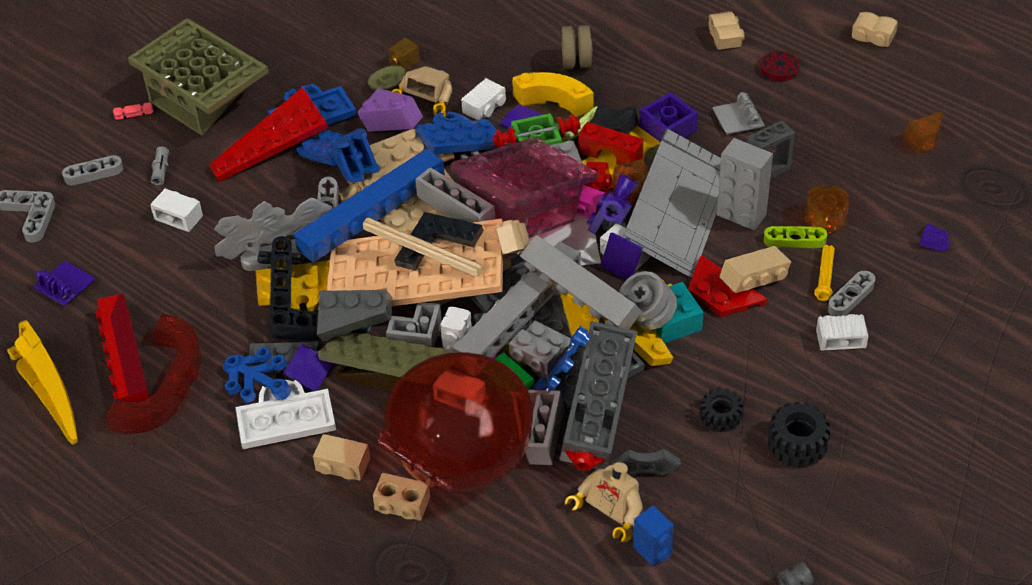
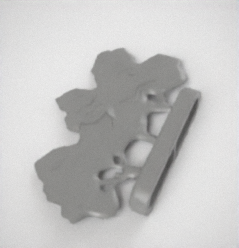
(263, 228)

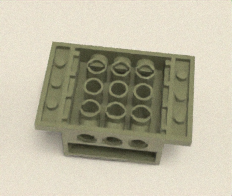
(195, 74)

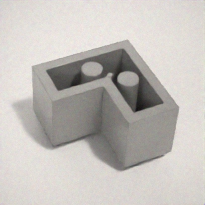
(420, 329)

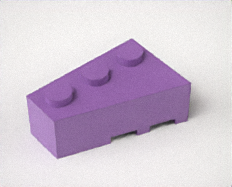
(389, 111)

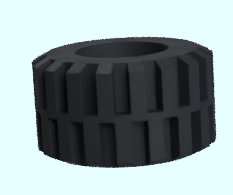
(794, 448)

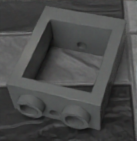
(779, 135)

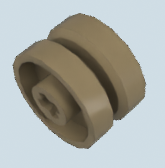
(576, 47)

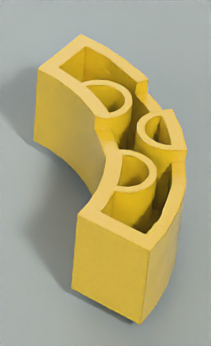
(558, 88)

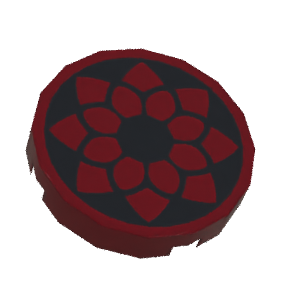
(780, 65)

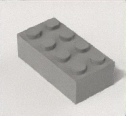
(744, 183)

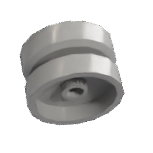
(651, 297)

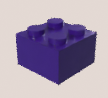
(668, 113)

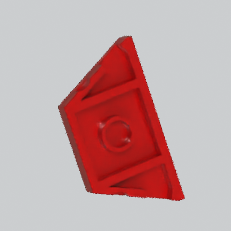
(716, 295)

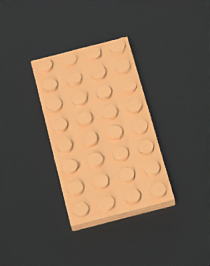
(371, 266)

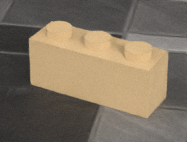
(755, 269)

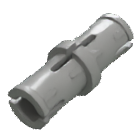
(158, 174)

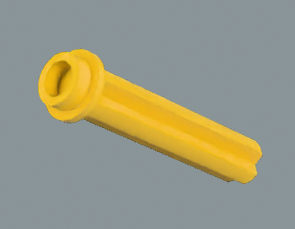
(823, 291)

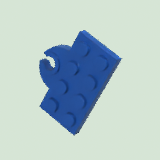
(331, 104)
(456, 134)

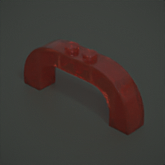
(155, 411)

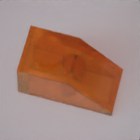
(924, 132)

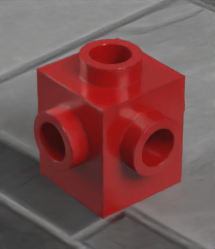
(604, 177)

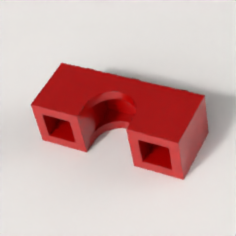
(595, 138)

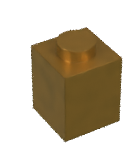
(404, 54)

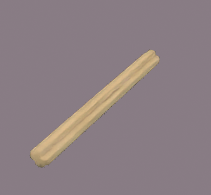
(423, 247)

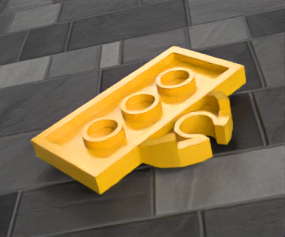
(306, 284)

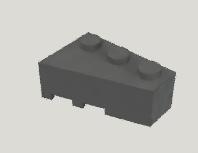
(350, 310)

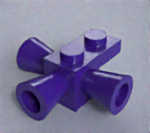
(613, 206)

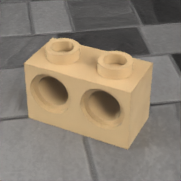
(396, 492)

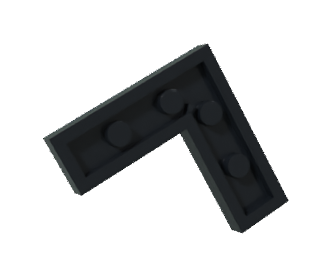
(441, 227)

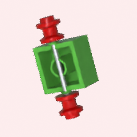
(540, 126)

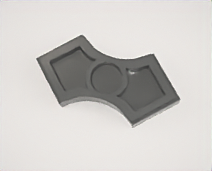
(655, 463)

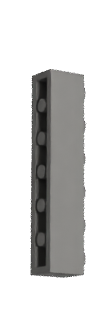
(580, 284)

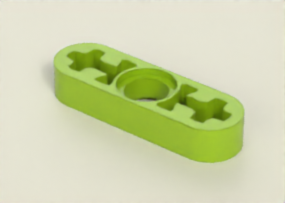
(787, 242)

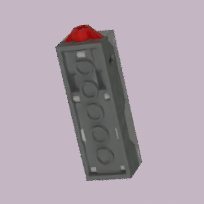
(598, 397)

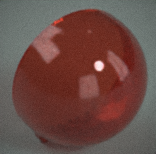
(458, 421)

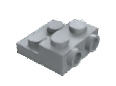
(539, 347)

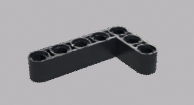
(283, 314)

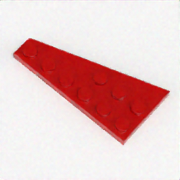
(281, 129)

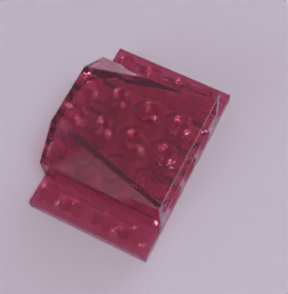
(527, 183)

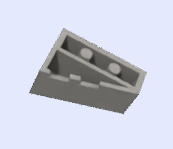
(547, 422)

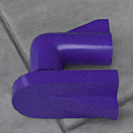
(935, 238)

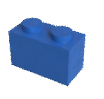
(653, 536)

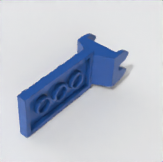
(348, 151)

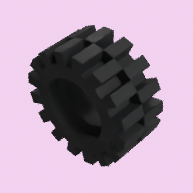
(721, 420)

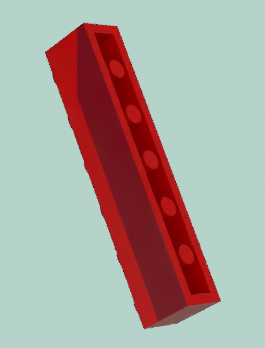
(122, 349)

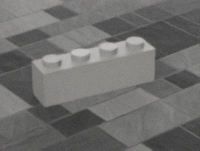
(452, 198)

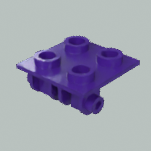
(63, 282)

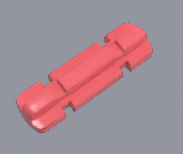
(133, 110)

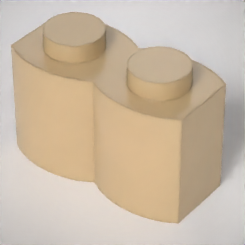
(874, 29)
(725, 30)
(512, 237)

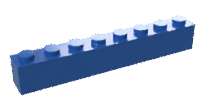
(372, 202)

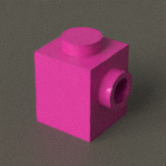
(588, 201)

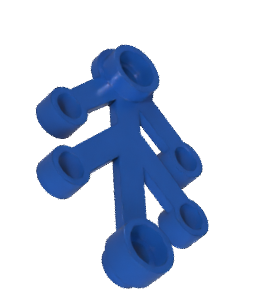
(238, 364)
(564, 364)

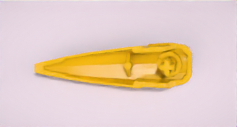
(43, 378)

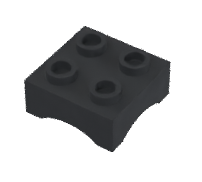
(617, 120)

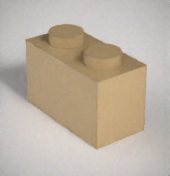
(341, 457)

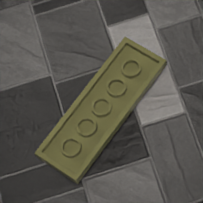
(377, 353)

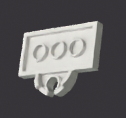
(285, 419)

